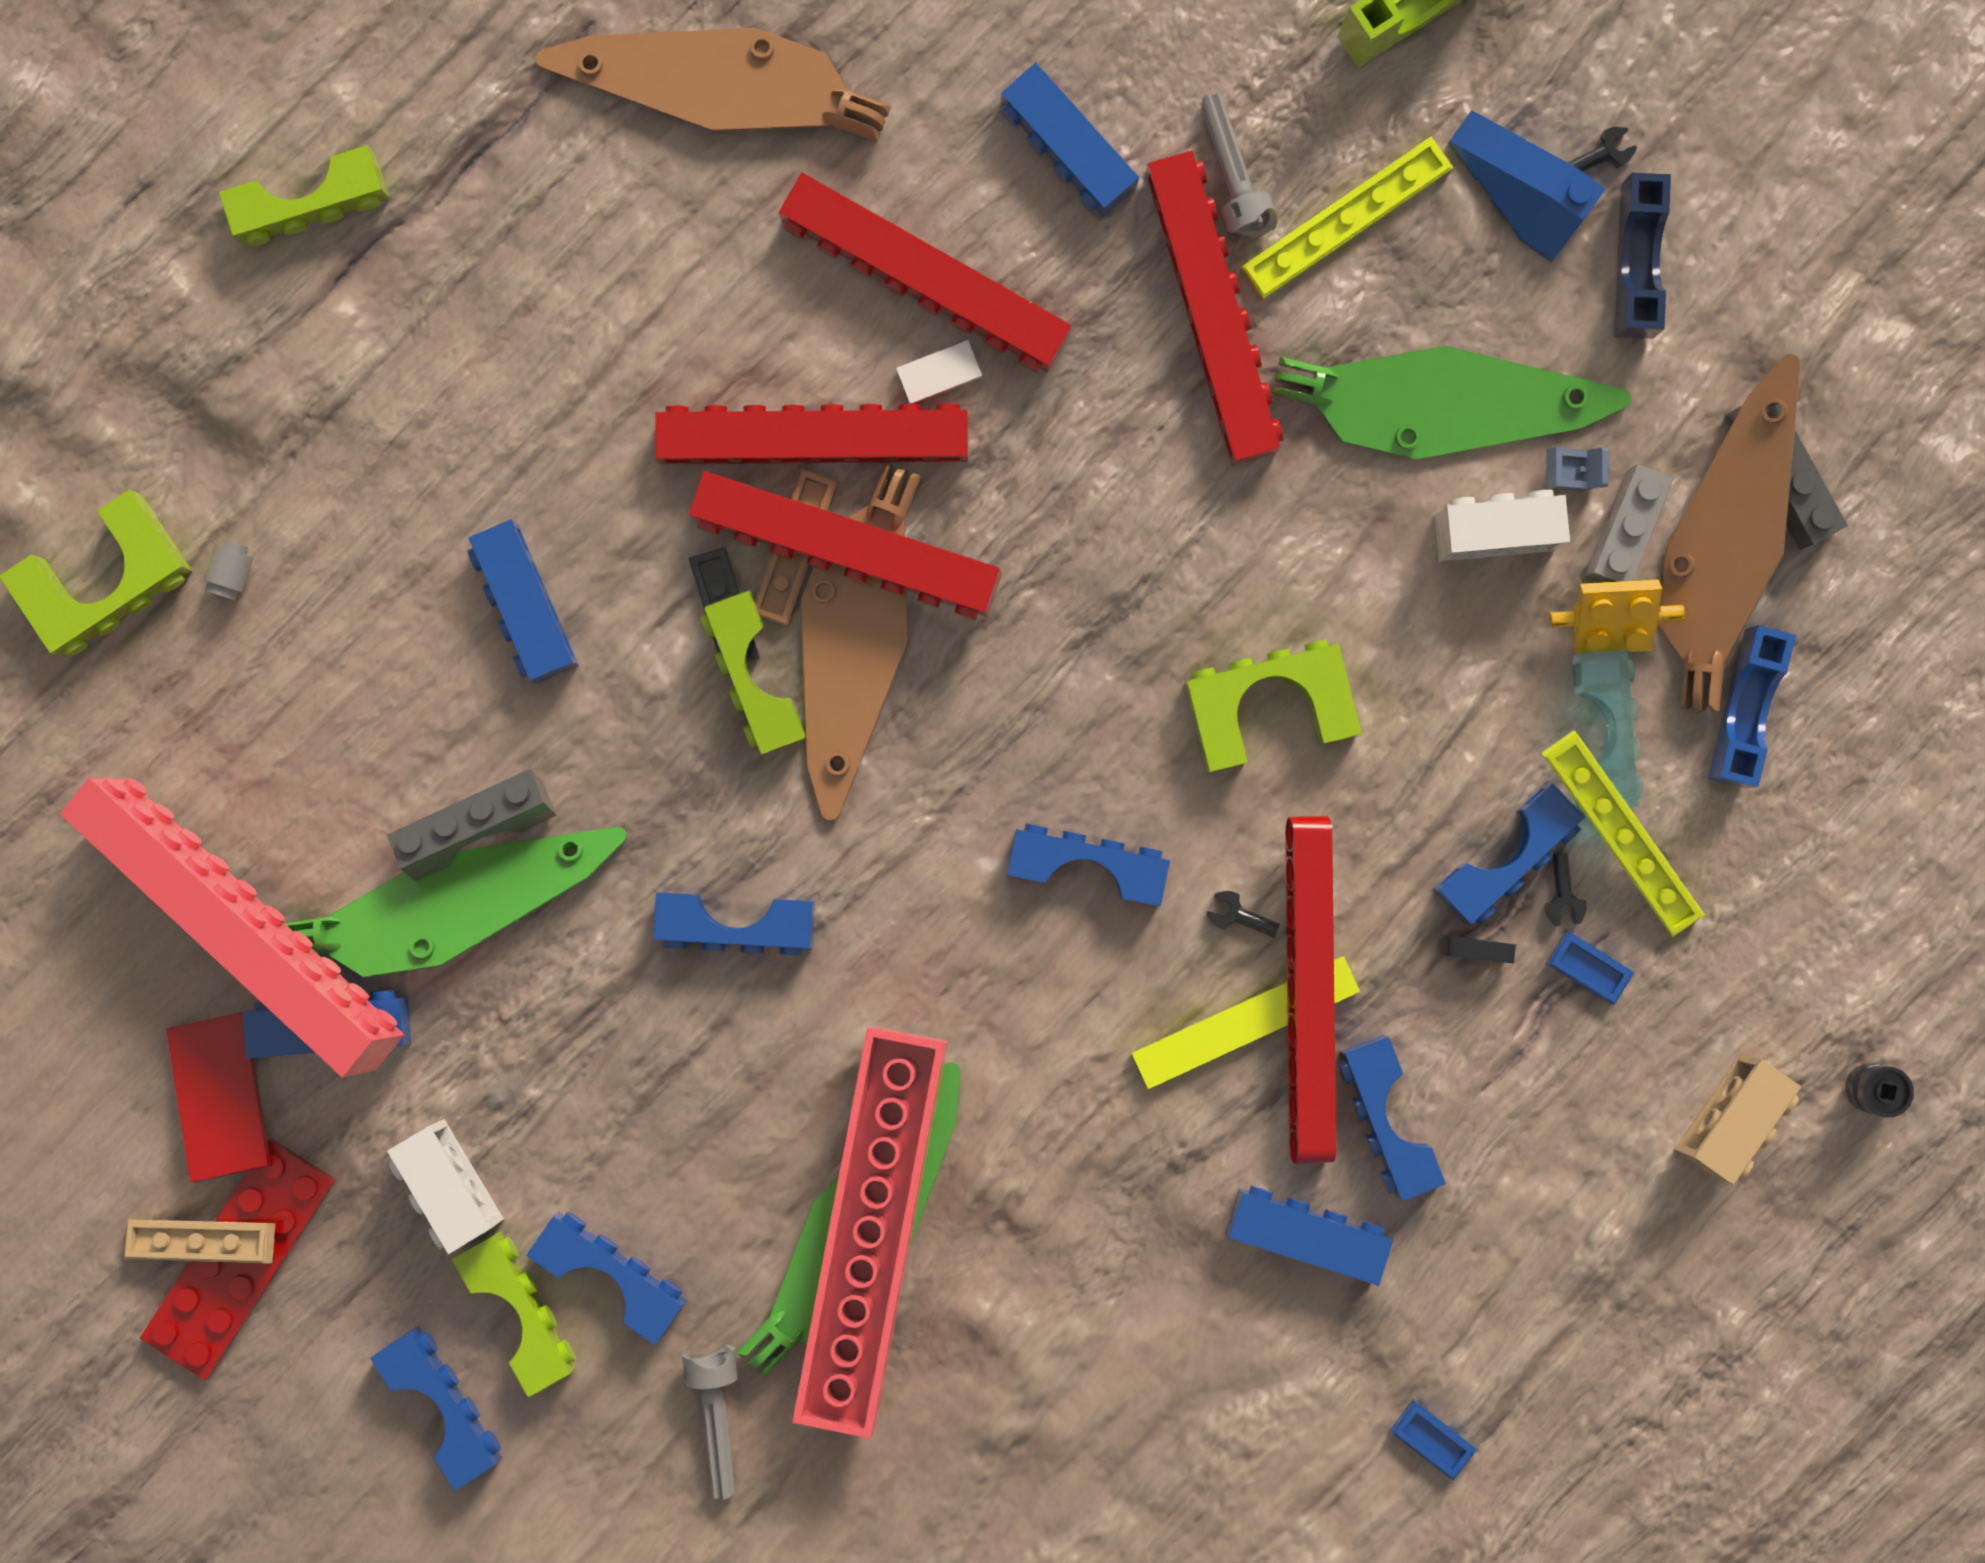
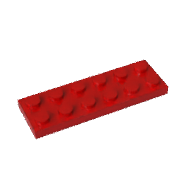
(217, 1297)

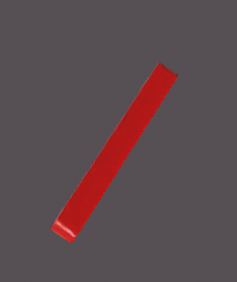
(1310, 989)

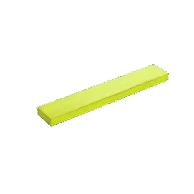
(1346, 218)
(1623, 833)
(1227, 1030)

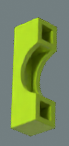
(350, 184)
(770, 718)
(494, 1270)

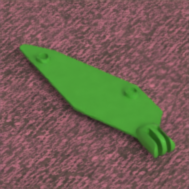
(1446, 401)
(446, 913)
(796, 1299)

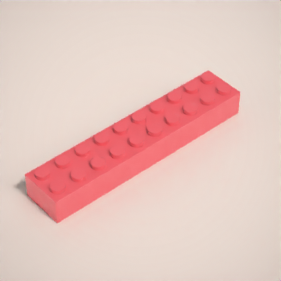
(233, 924)
(870, 1232)

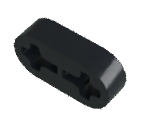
(1478, 949)

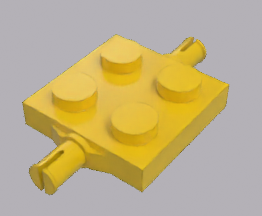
(1616, 616)

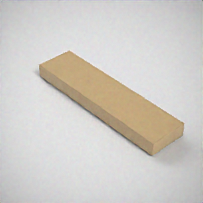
(199, 1241)

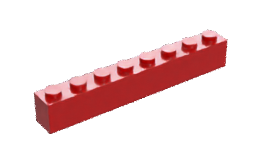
(923, 272)
(1213, 308)
(811, 436)
(845, 544)

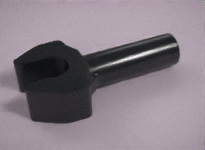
(1606, 151)
(1564, 893)
(1241, 916)

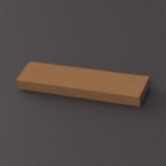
(784, 576)

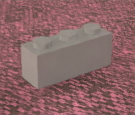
(1629, 526)

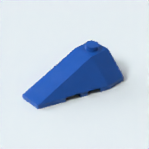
(1530, 186)

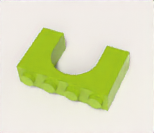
(1380, 24)
(150, 567)
(1316, 673)

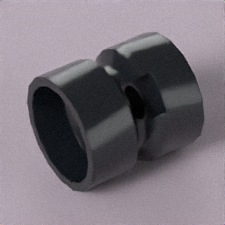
(1879, 1090)

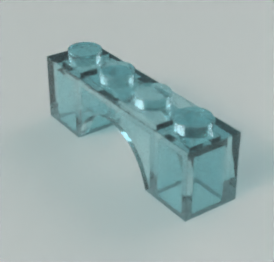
(1606, 682)

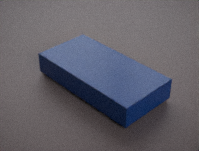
(1589, 968)
(1433, 1439)

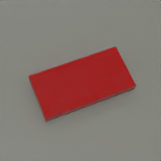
(217, 1098)

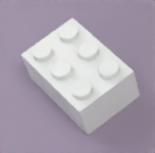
(1502, 526)
(444, 1186)

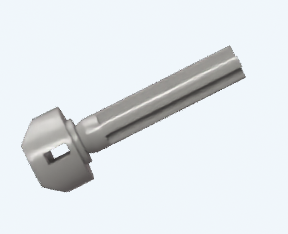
(1246, 206)
(710, 1376)

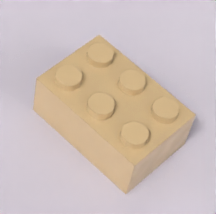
(1739, 1119)

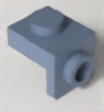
(1577, 468)

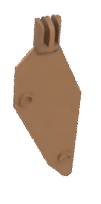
(720, 79)
(1731, 536)
(851, 652)

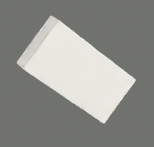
(939, 372)

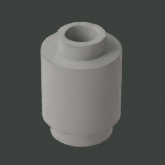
(228, 570)

